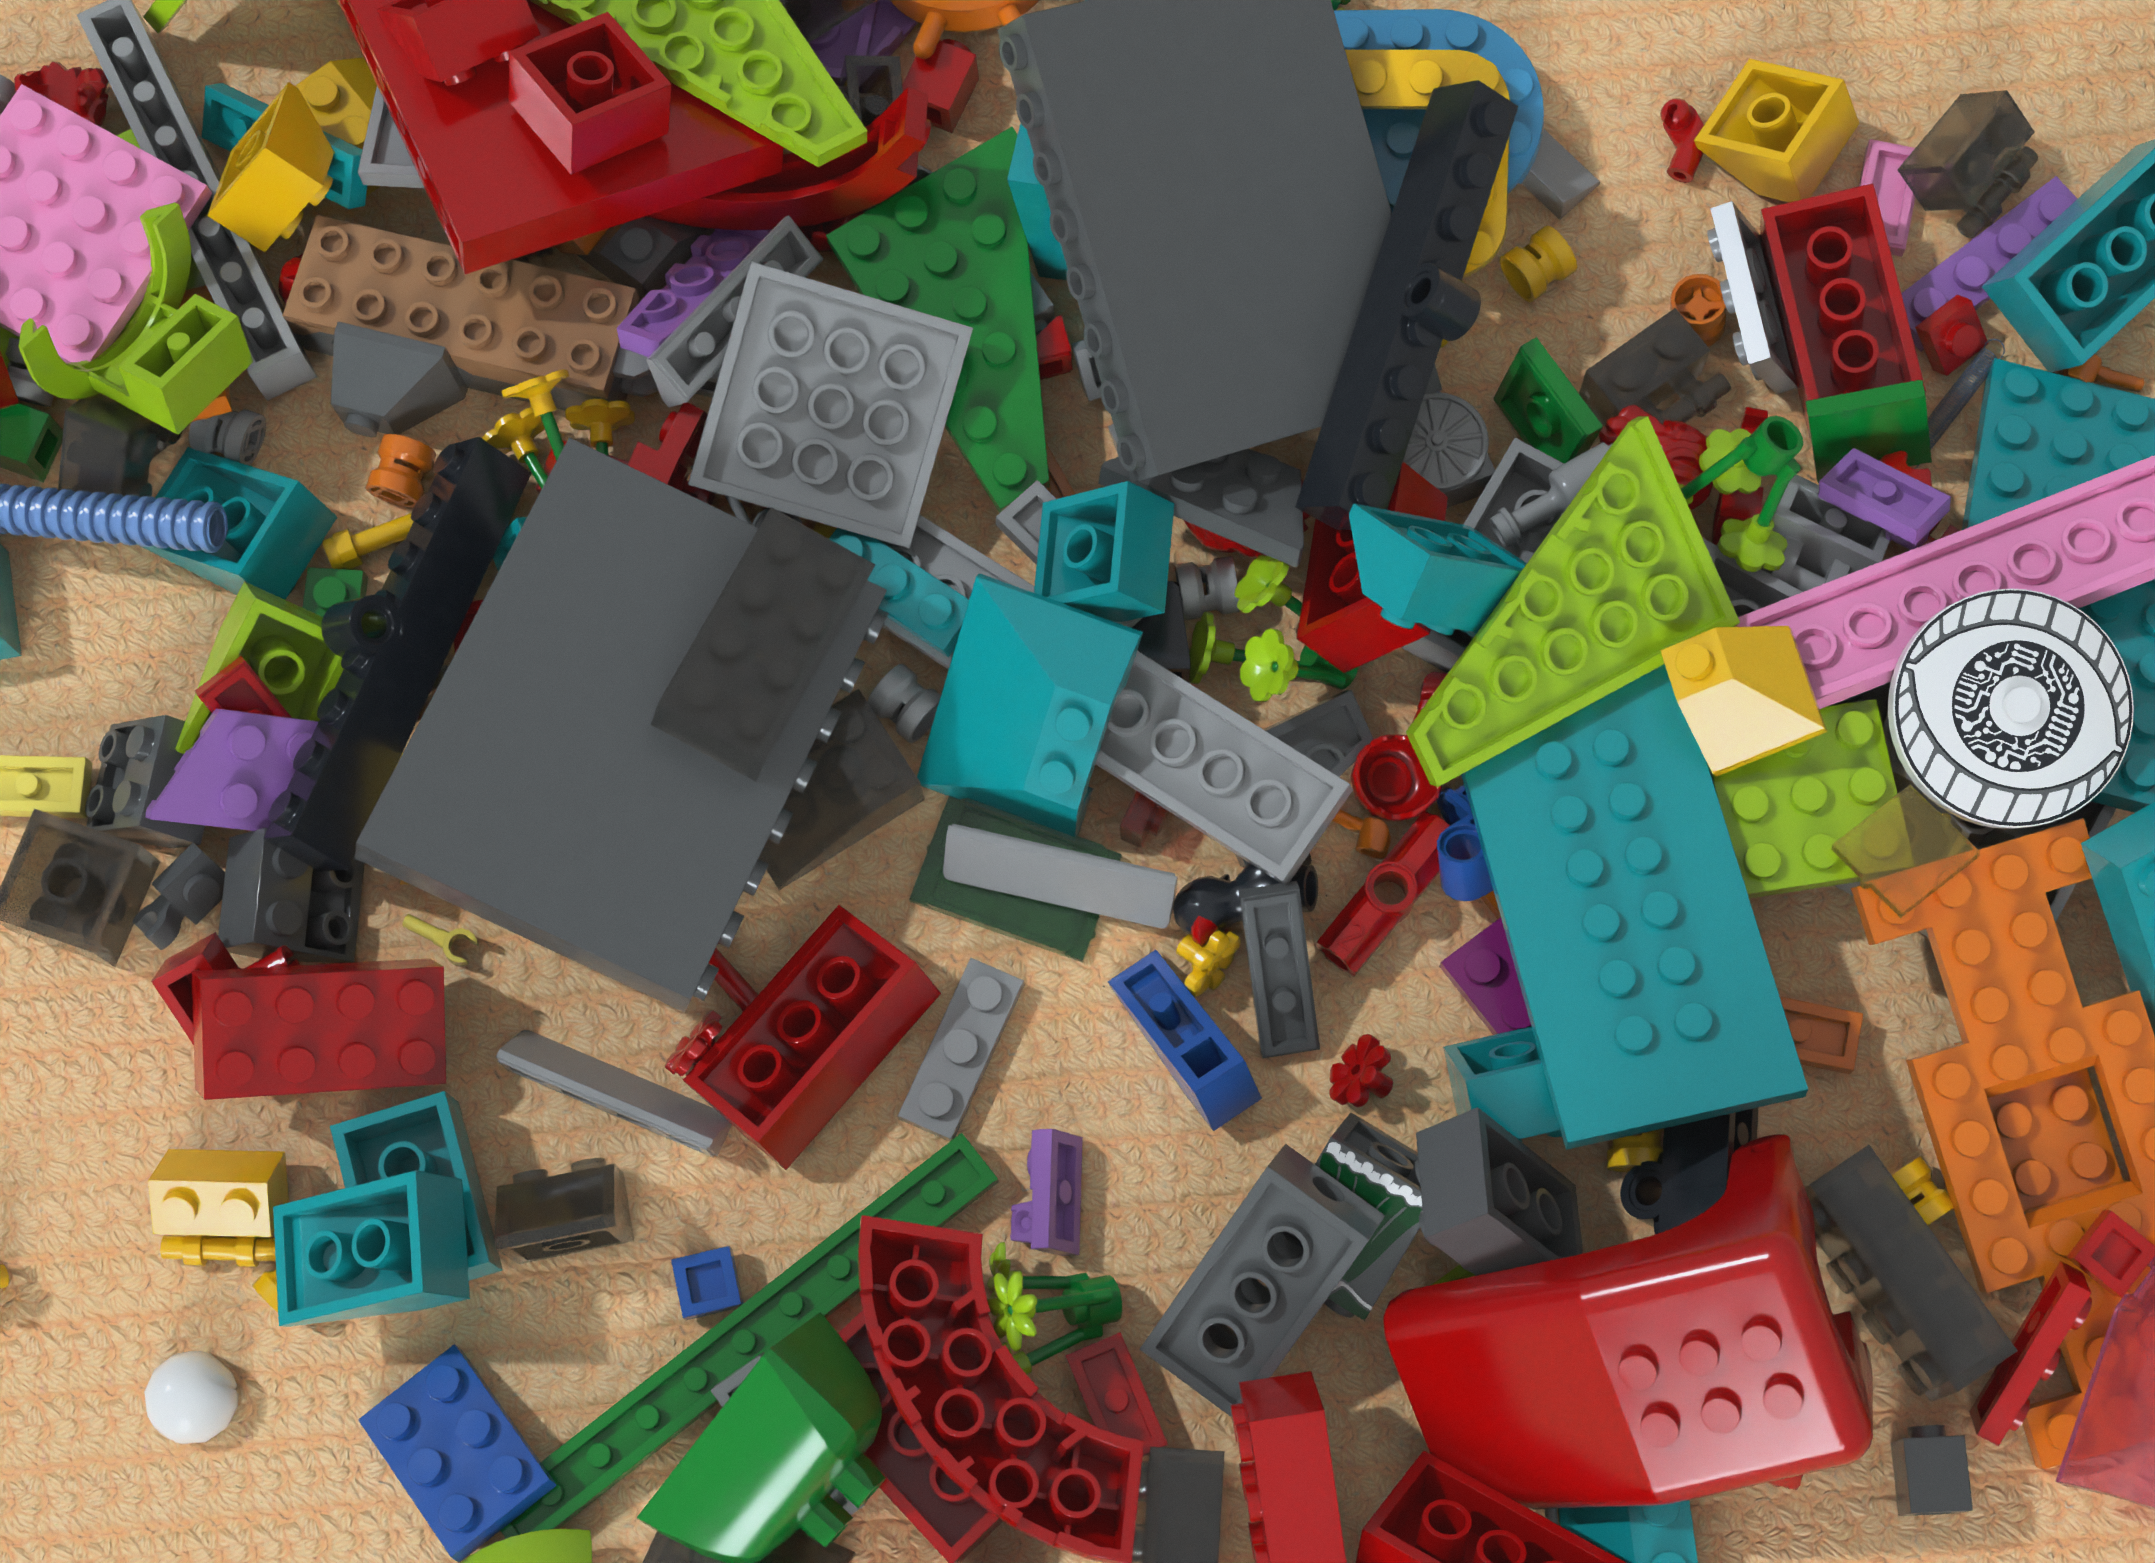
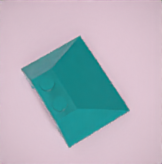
(1027, 704)

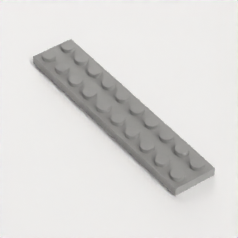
(1178, 741)

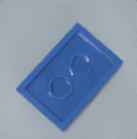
(457, 1453)

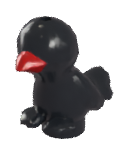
(1214, 902)

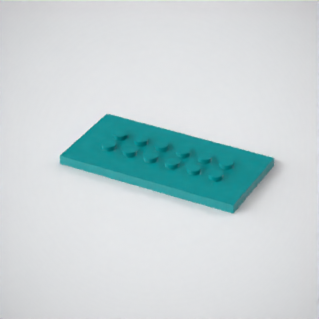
(1631, 921)

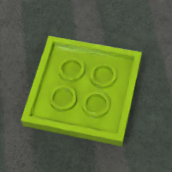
(1806, 798)

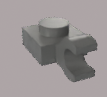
(187, 889)

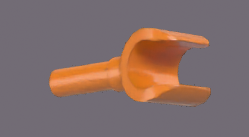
(2093, 370)
(1373, 834)

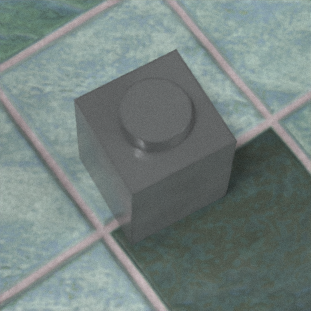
(1931, 1472)

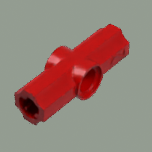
(1365, 919)

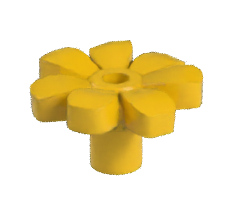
(1208, 960)

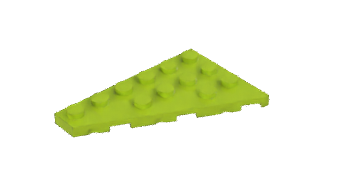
(740, 61)
(1583, 614)

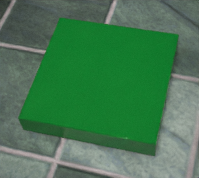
(1546, 405)
(1871, 421)

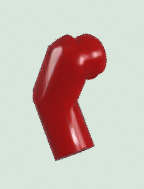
(1682, 127)

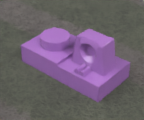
(1885, 498)
(1053, 1215)

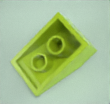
(282, 648)

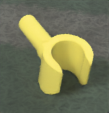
(440, 936)

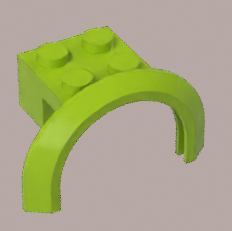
(168, 357)

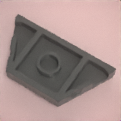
(1235, 496)

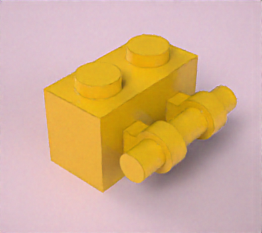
(217, 1196)

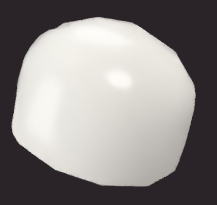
(191, 1397)

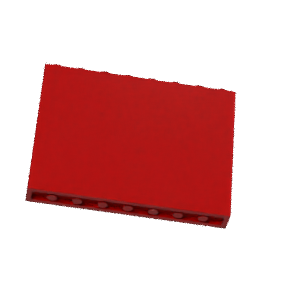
(501, 184)

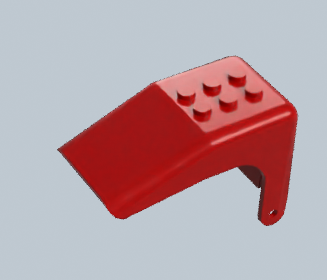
(1646, 1361)

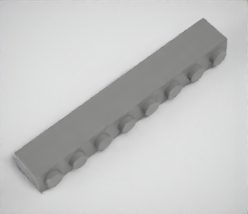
(169, 133)

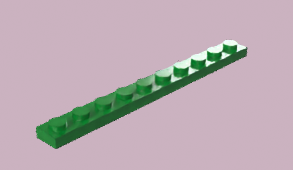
(682, 1387)

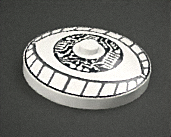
(2010, 709)

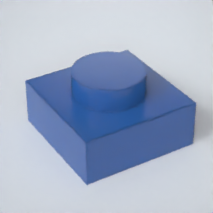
(707, 1283)

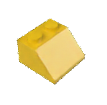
(342, 99)
(1779, 129)
(274, 172)

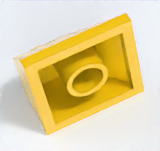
(1743, 693)

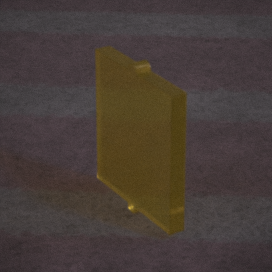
(1905, 851)

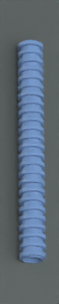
(112, 518)

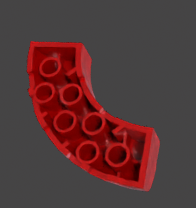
(977, 1405)

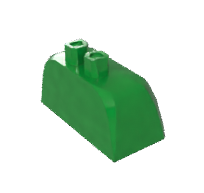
(777, 1454)

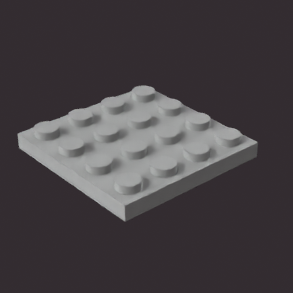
(830, 405)

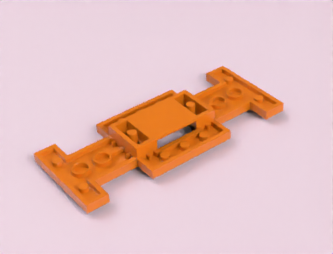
(2015, 1095)

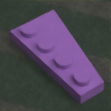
(686, 288)

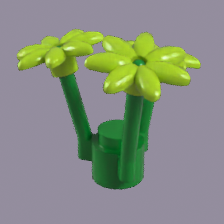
(1083, 1302)

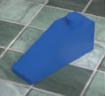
(1186, 1040)

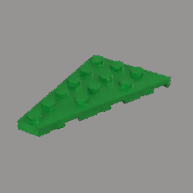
(963, 256)

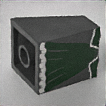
(1385, 1177)

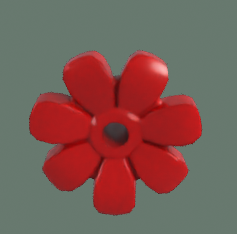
(691, 1050)
(1361, 1073)

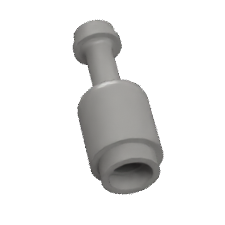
(1564, 485)

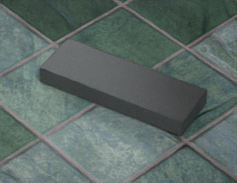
(1279, 969)

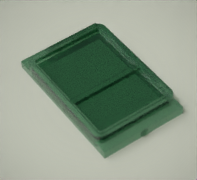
(1027, 920)

